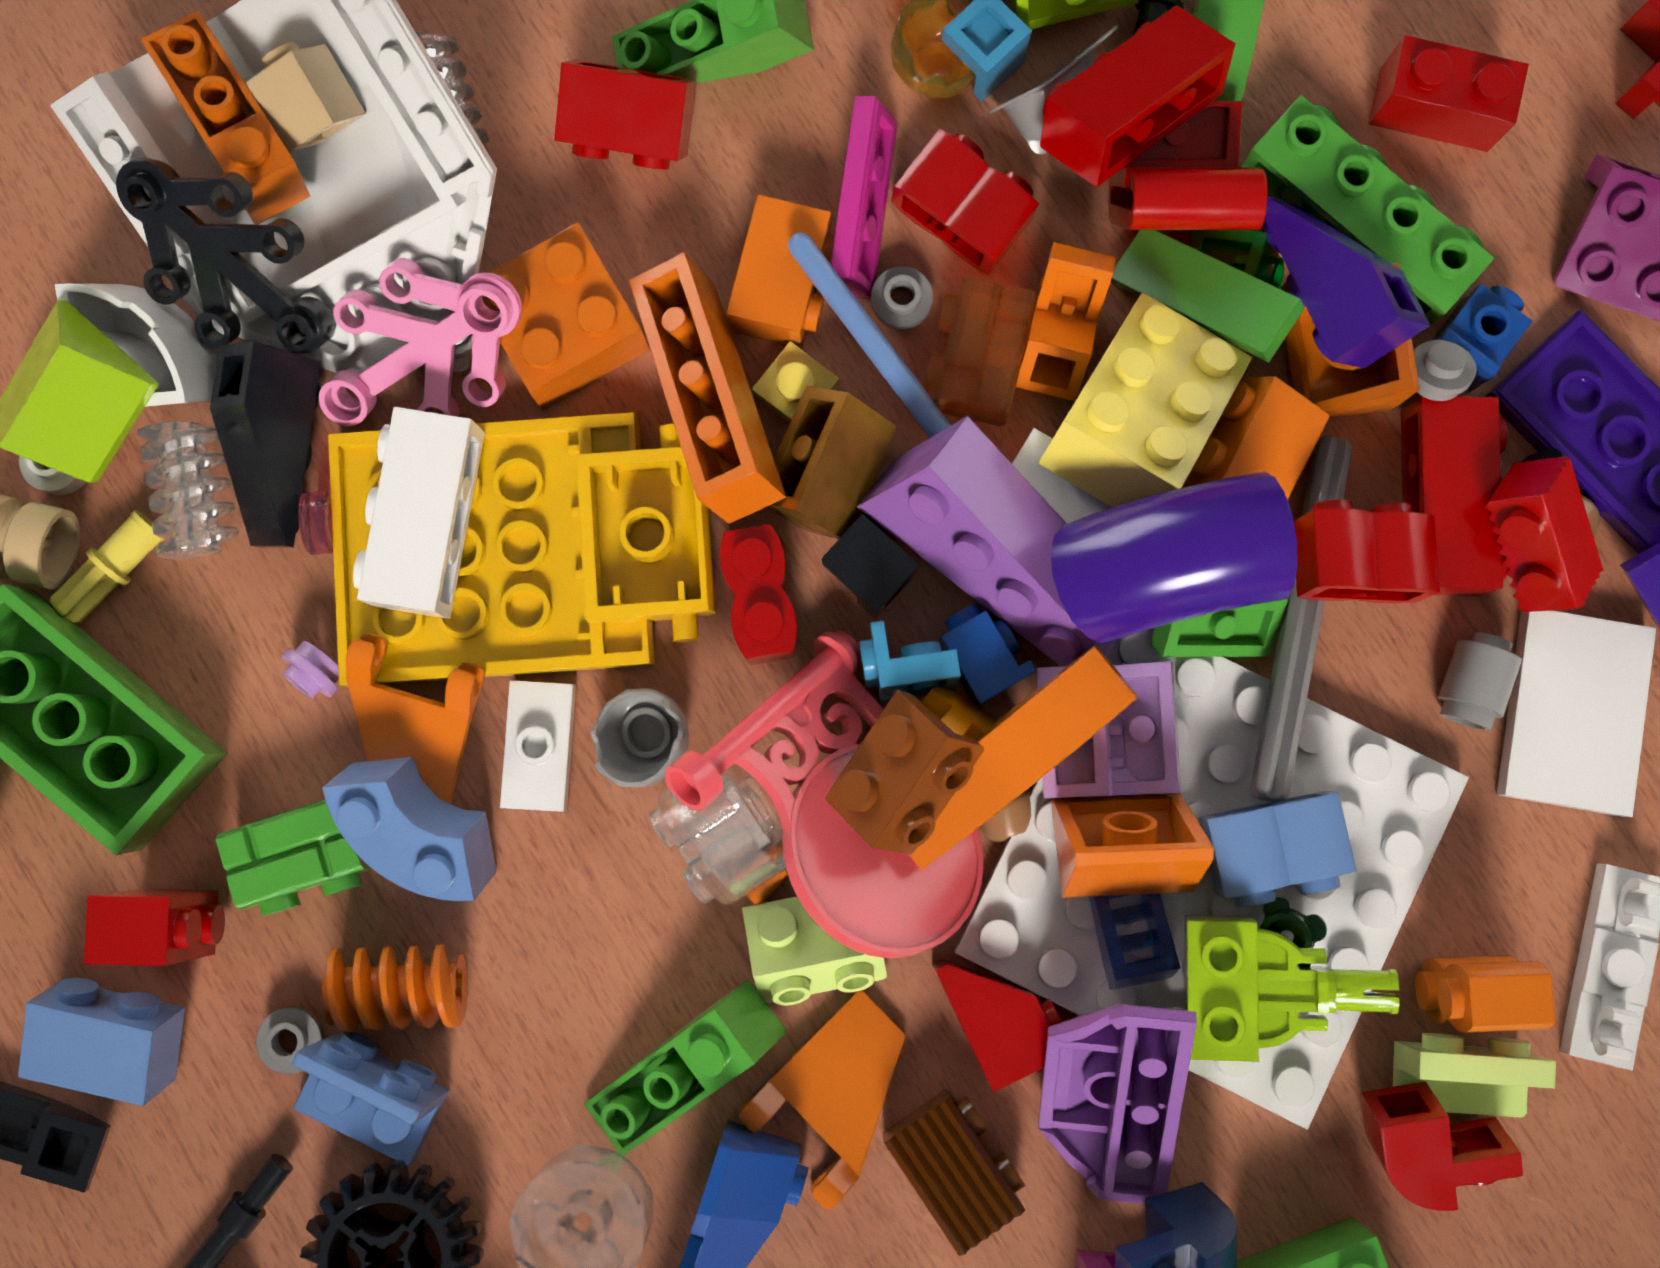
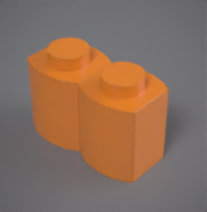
(1486, 993)

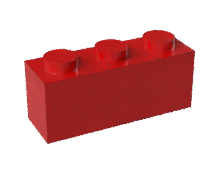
(1135, 95)
(1451, 473)

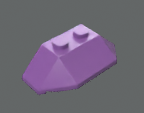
(1118, 1096)

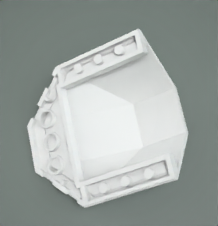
(380, 190)

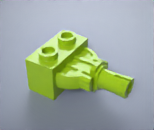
(1252, 990)

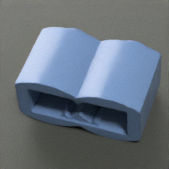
(1279, 847)

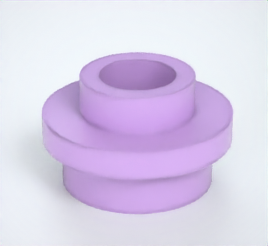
(310, 670)

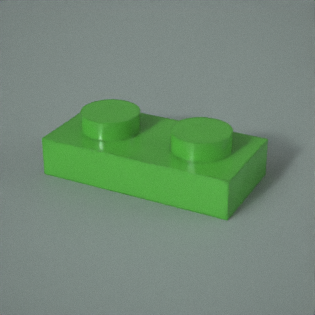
(1227, 633)

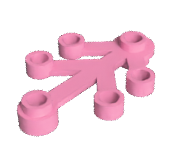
(425, 340)

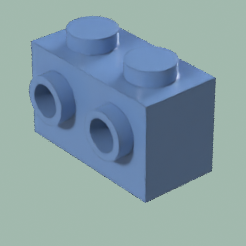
(101, 1041)

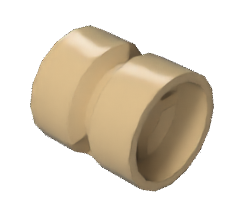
(37, 542)

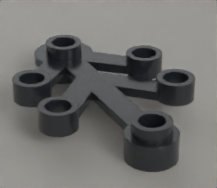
(216, 254)

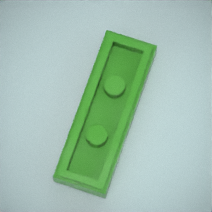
(1208, 292)

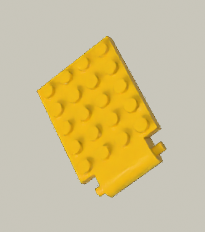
(561, 559)

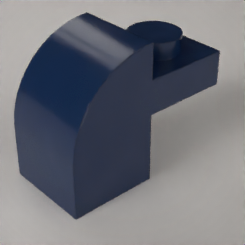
(1184, 1231)

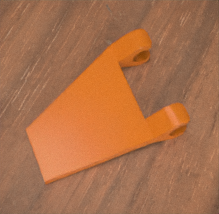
(410, 725)
(837, 1087)

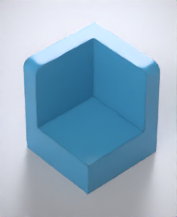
(988, 42)

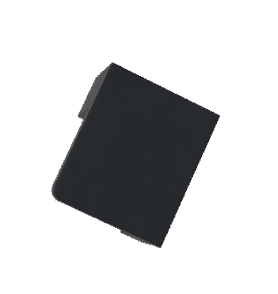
(870, 565)

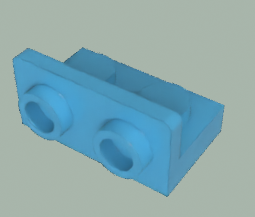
(915, 671)

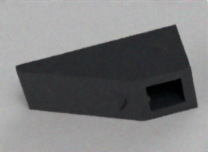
(264, 425)

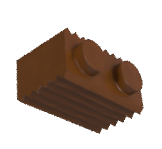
(954, 1171)

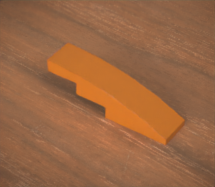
(1029, 745)

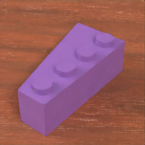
(983, 530)

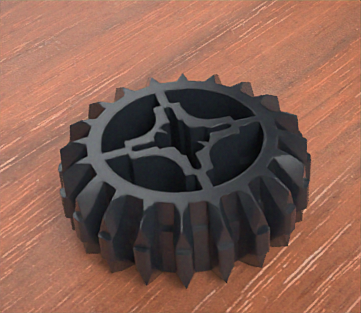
(373, 1235)

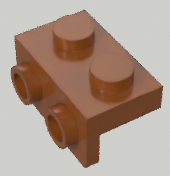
(903, 776)

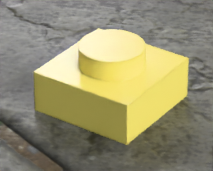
(787, 378)

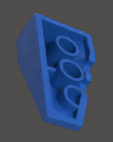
(743, 1197)

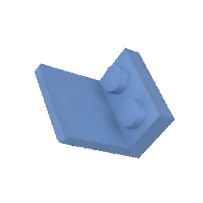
(369, 1095)

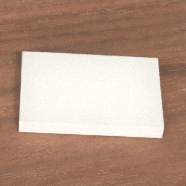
(1577, 712)

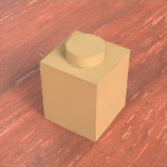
(304, 95)

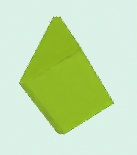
(72, 397)

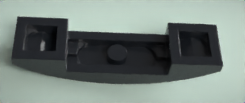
(50, 1138)

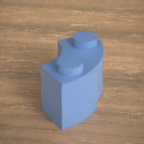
(409, 831)

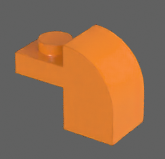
(1065, 321)

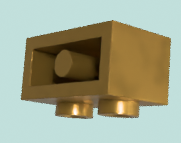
(829, 460)

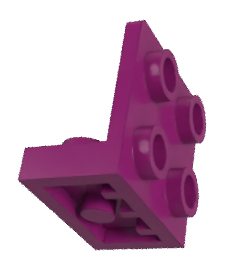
(1618, 240)

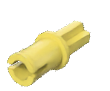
(105, 568)

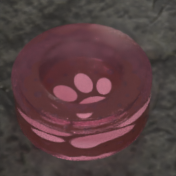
(316, 522)

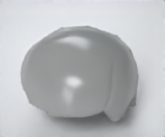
(639, 737)

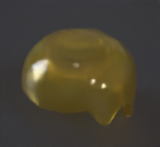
(921, 56)

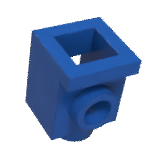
(1497, 312)
(984, 653)

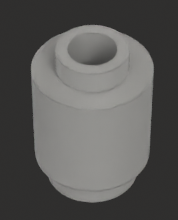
(1479, 681)

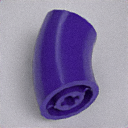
(1176, 556)

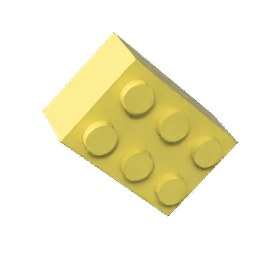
(1146, 407)

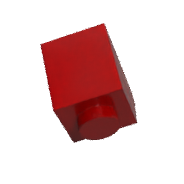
(1000, 1022)

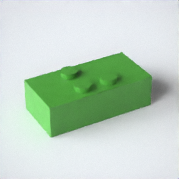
(92, 728)

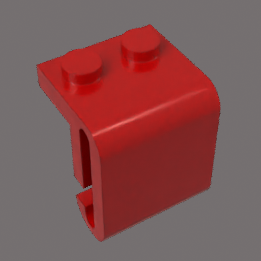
(1192, 179)

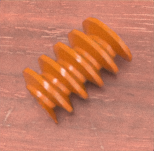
(394, 991)

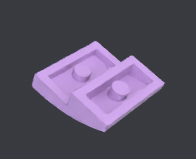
(1132, 751)

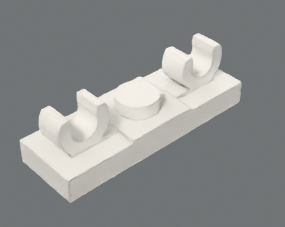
(1613, 967)

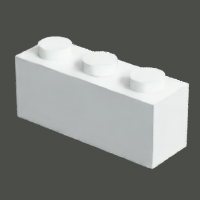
(419, 512)

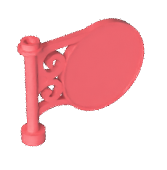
(853, 891)

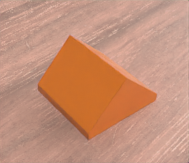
(1346, 388)
(1129, 845)

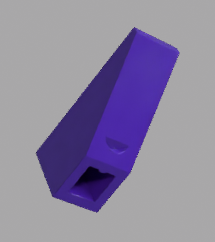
(1352, 294)

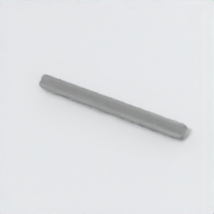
(1296, 645)

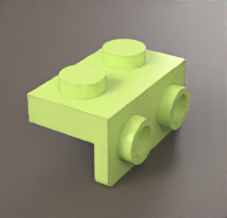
(798, 958)
(1473, 1077)

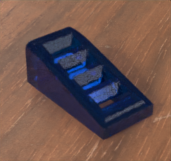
(1159, 937)

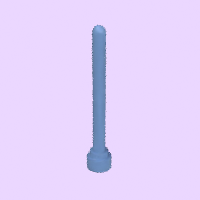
(867, 334)

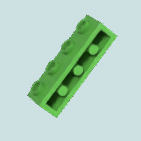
(1355, 192)

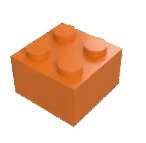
(570, 320)

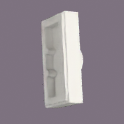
(538, 746)

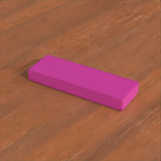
(864, 195)

